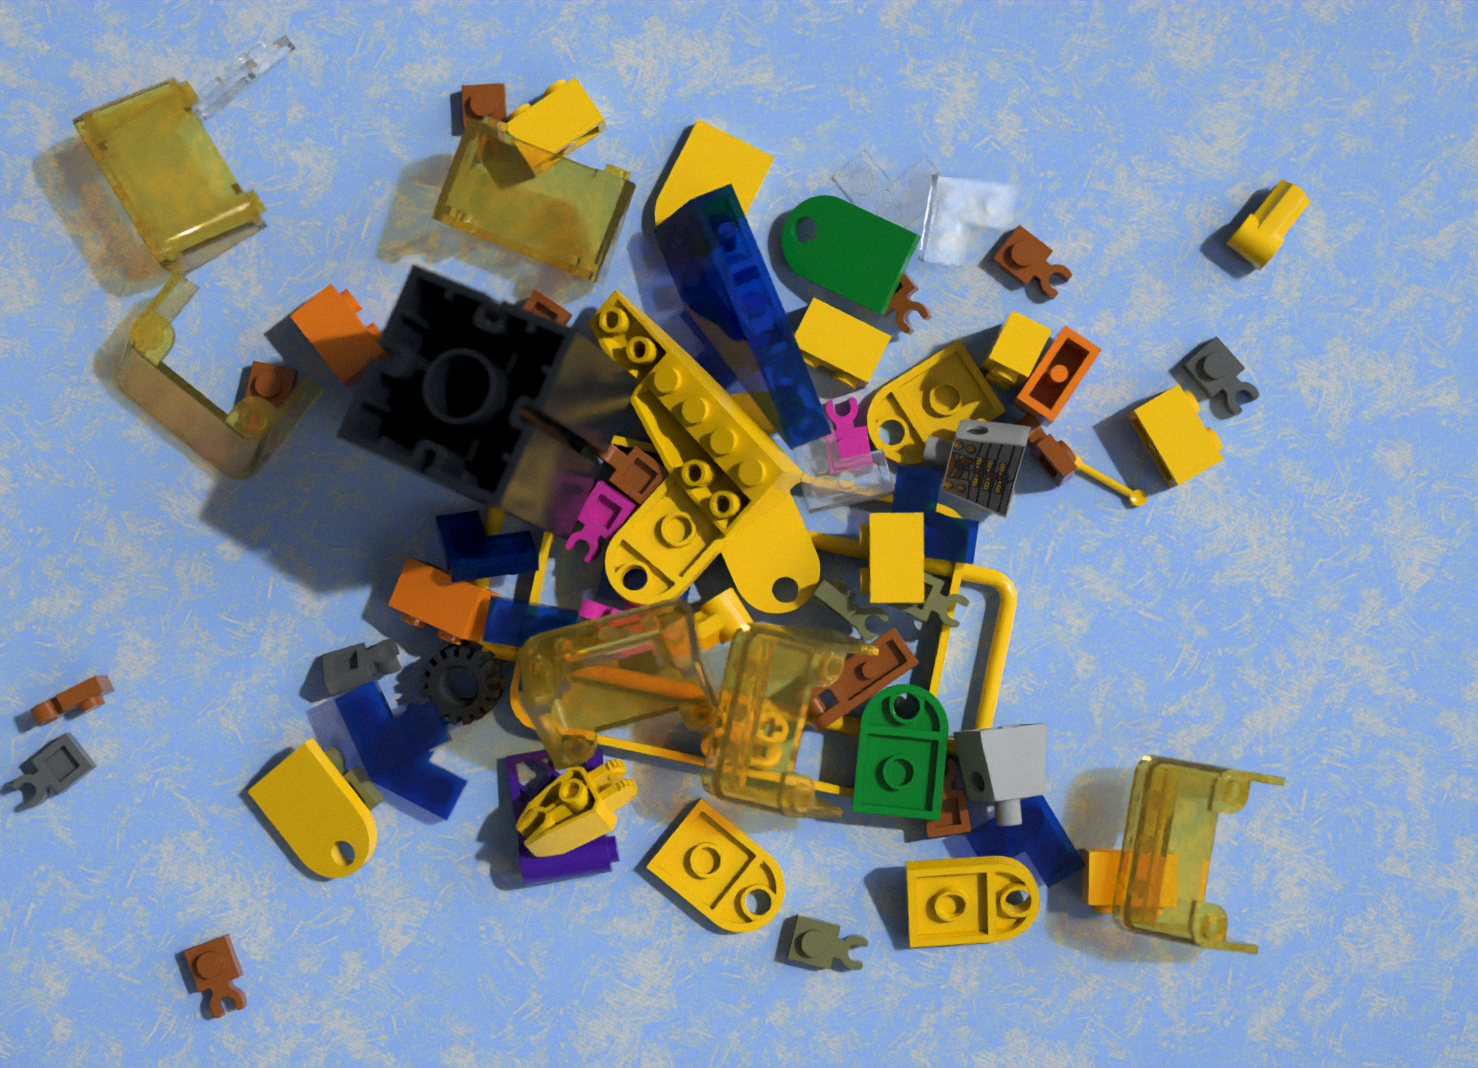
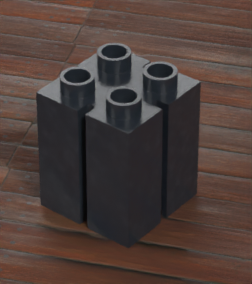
(489, 402)

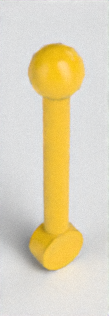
(1135, 497)

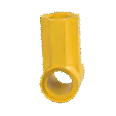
(1263, 231)
(721, 618)

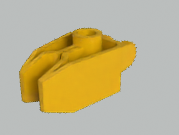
(575, 808)

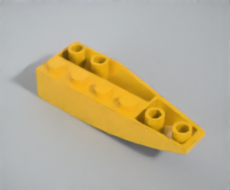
(694, 423)

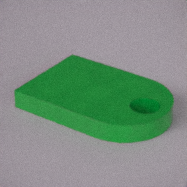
(851, 250)
(899, 758)

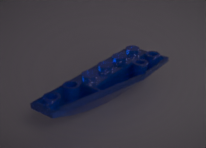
(740, 311)

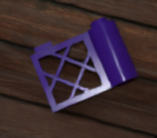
(585, 860)

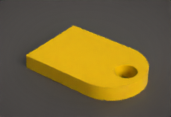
(710, 162)
(932, 403)
(668, 542)
(772, 549)
(316, 811)
(717, 868)
(966, 902)

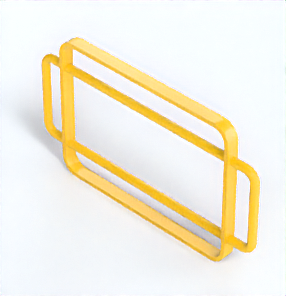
(821, 542)

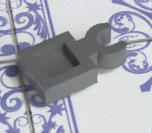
(1216, 370)
(355, 664)
(59, 767)

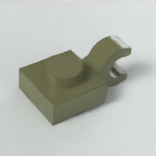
(839, 600)

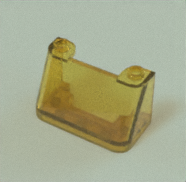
(170, 175)
(535, 200)
(616, 675)

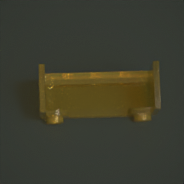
(231, 442)
(765, 712)
(1171, 847)

